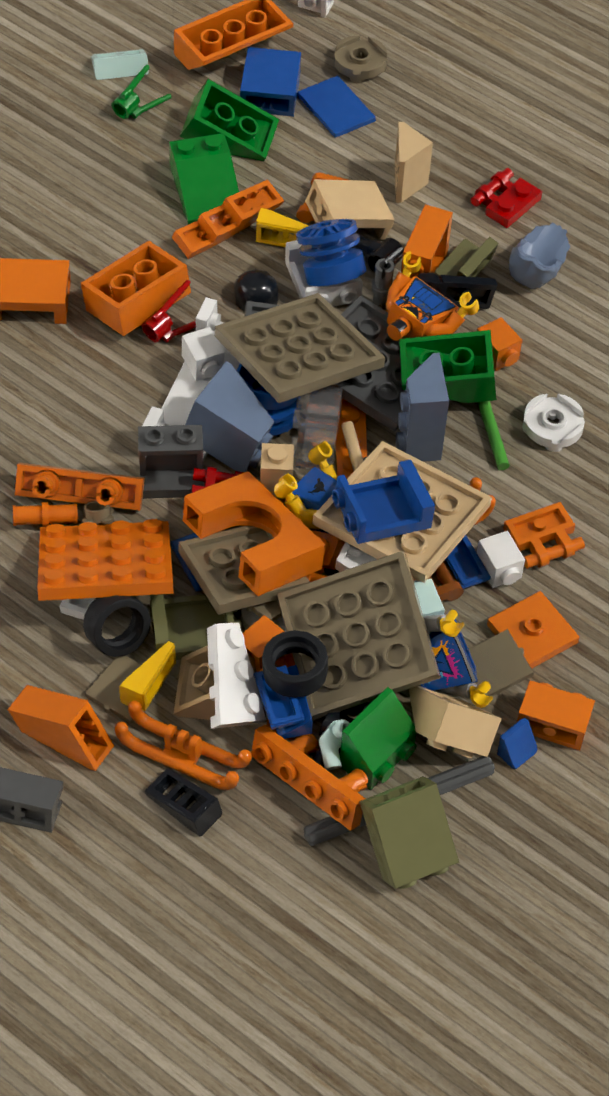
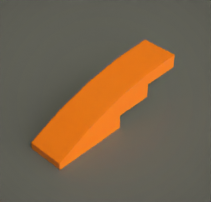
(227, 219)

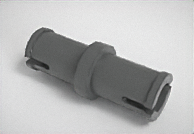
(382, 282)

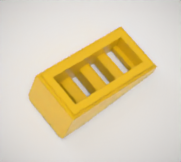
(275, 228)
(149, 677)

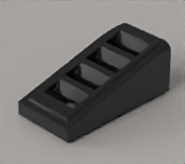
(199, 816)

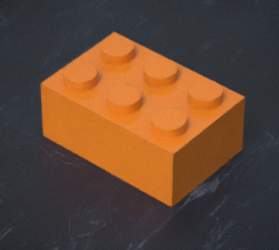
(134, 287)

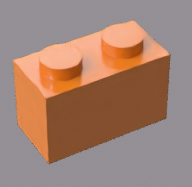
(556, 714)

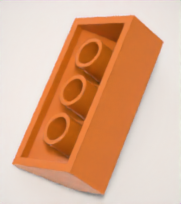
(228, 32)

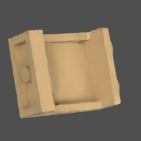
(350, 200)

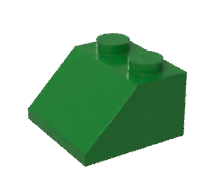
(378, 739)

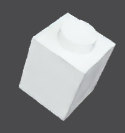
(202, 353)
(501, 559)

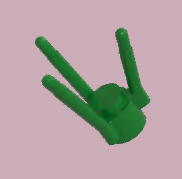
(127, 102)

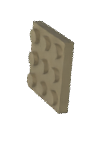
(216, 568)

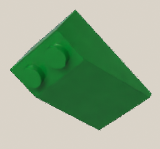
(219, 111)
(202, 173)
(464, 359)

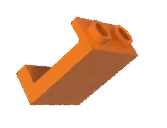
(35, 286)

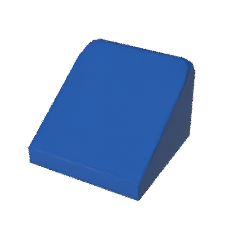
(517, 744)

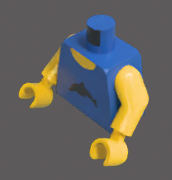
(312, 490)

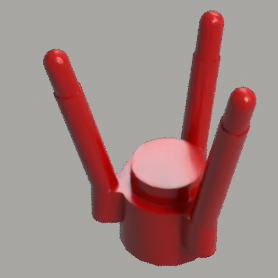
(160, 323)

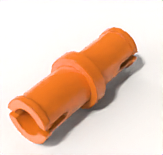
(45, 514)

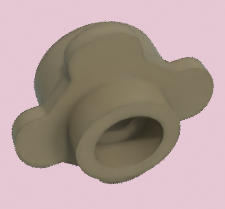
(97, 513)

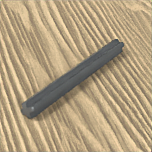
(446, 782)

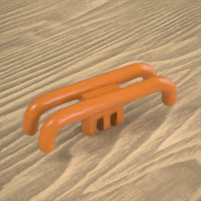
(181, 750)

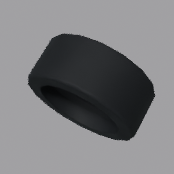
(131, 638)
(295, 642)

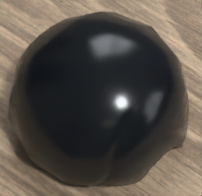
(255, 287)

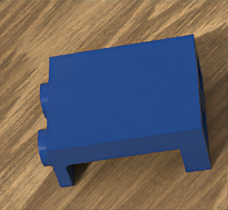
(385, 505)

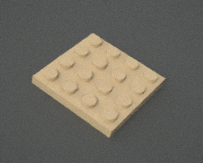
(455, 513)

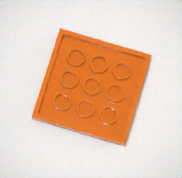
(104, 560)

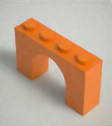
(247, 502)

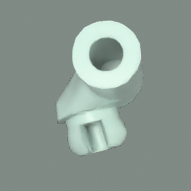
(331, 742)

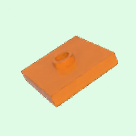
(535, 628)

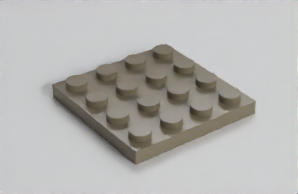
(299, 347)
(369, 630)

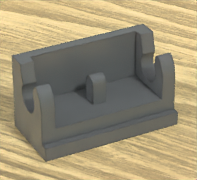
(29, 799)

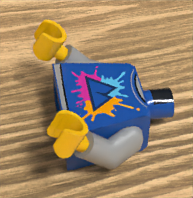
(454, 661)

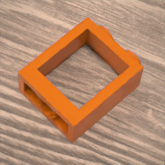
(429, 239)

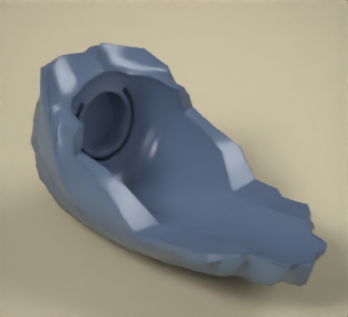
(539, 256)

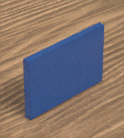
(336, 106)

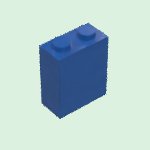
(271, 80)

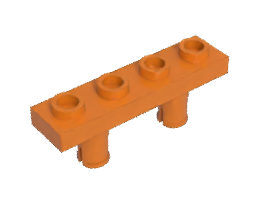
(79, 486)
(291, 764)

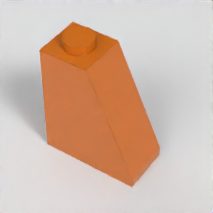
(62, 724)

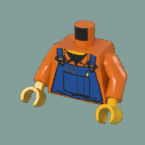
(419, 309)

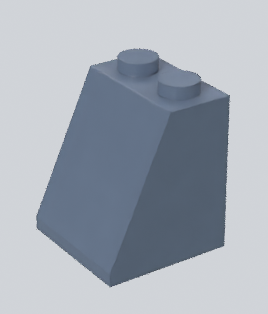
(231, 420)

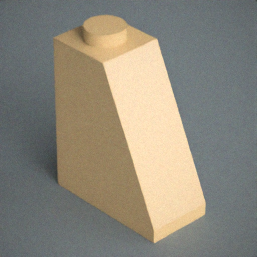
(275, 463)

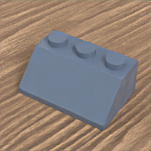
(424, 412)

